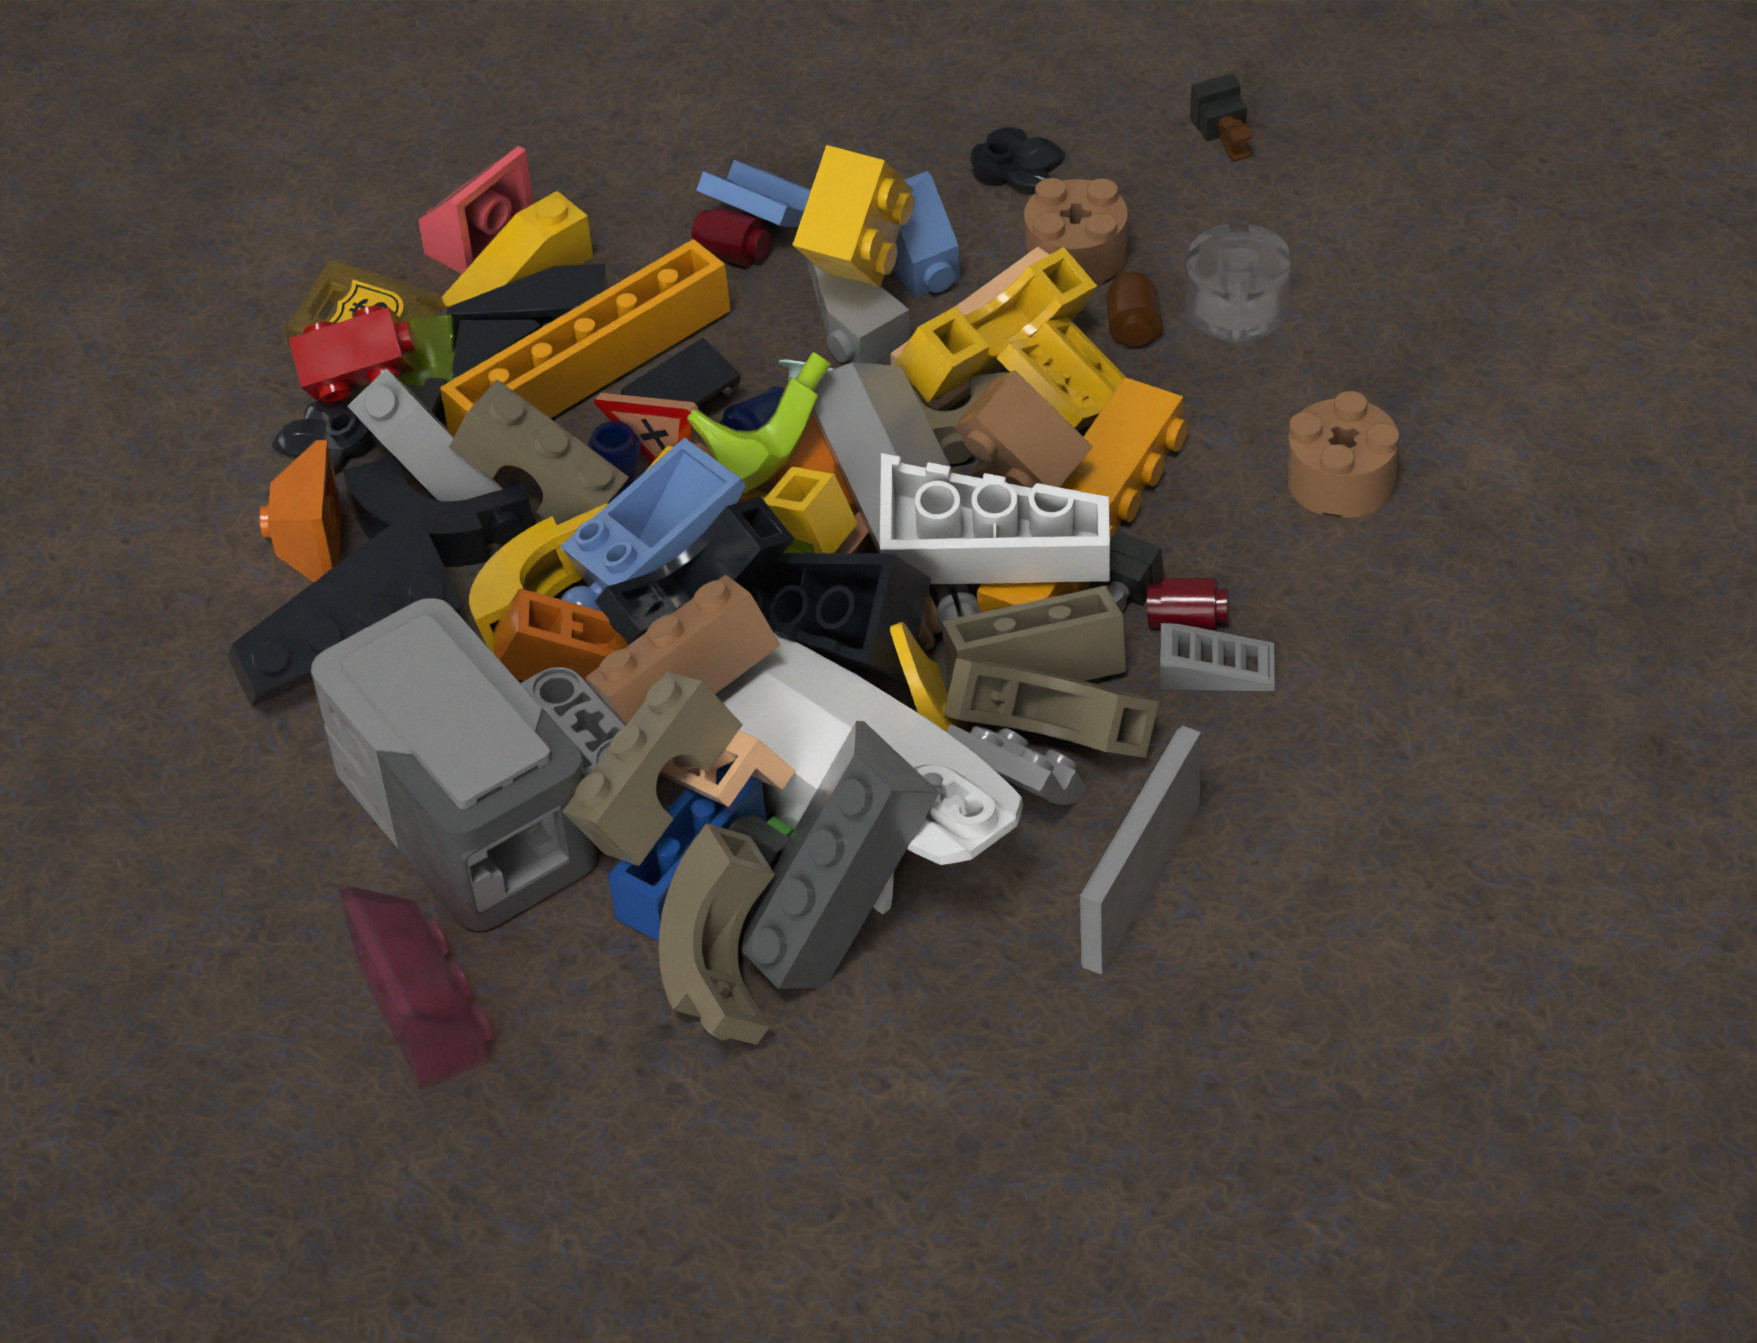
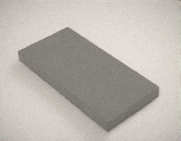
(1140, 849)

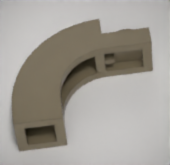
(1051, 706)
(702, 931)

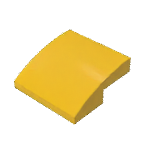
(1065, 370)

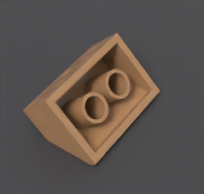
(705, 639)

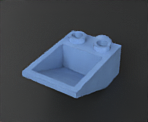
(650, 521)

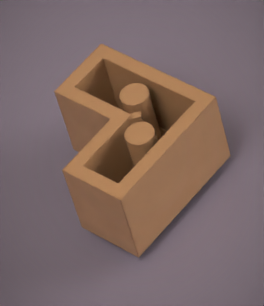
(1020, 435)

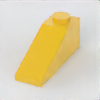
(533, 240)

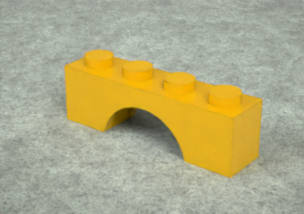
(960, 347)
(808, 506)

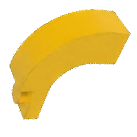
(526, 562)

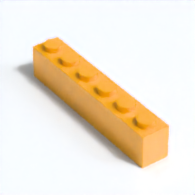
(602, 336)
(1126, 455)

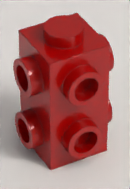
(353, 352)

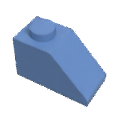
(927, 244)

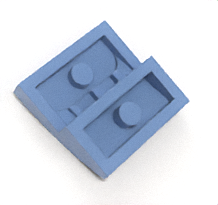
(758, 193)

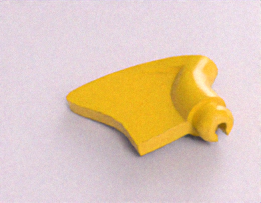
(923, 679)

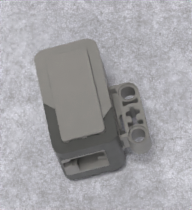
(463, 758)

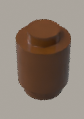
(1133, 309)

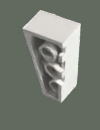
(990, 529)

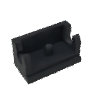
(688, 376)

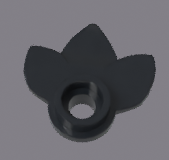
(1014, 158)
(325, 421)

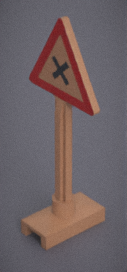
(666, 423)

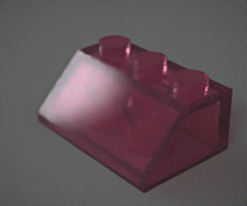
(416, 986)

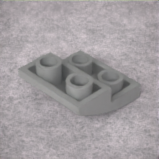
(1007, 753)

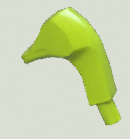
(763, 452)

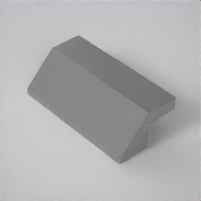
(869, 413)

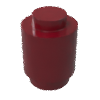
(732, 236)
(1187, 602)

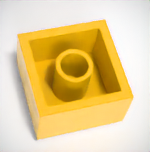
(854, 216)

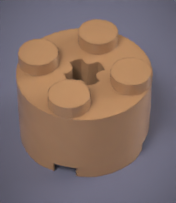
(1083, 219)
(1342, 456)

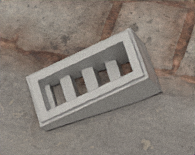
(1194, 674)

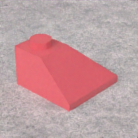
(477, 211)

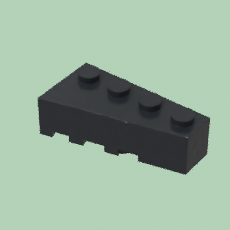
(359, 591)
(844, 606)

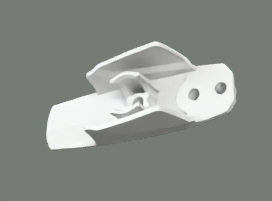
(806, 710)

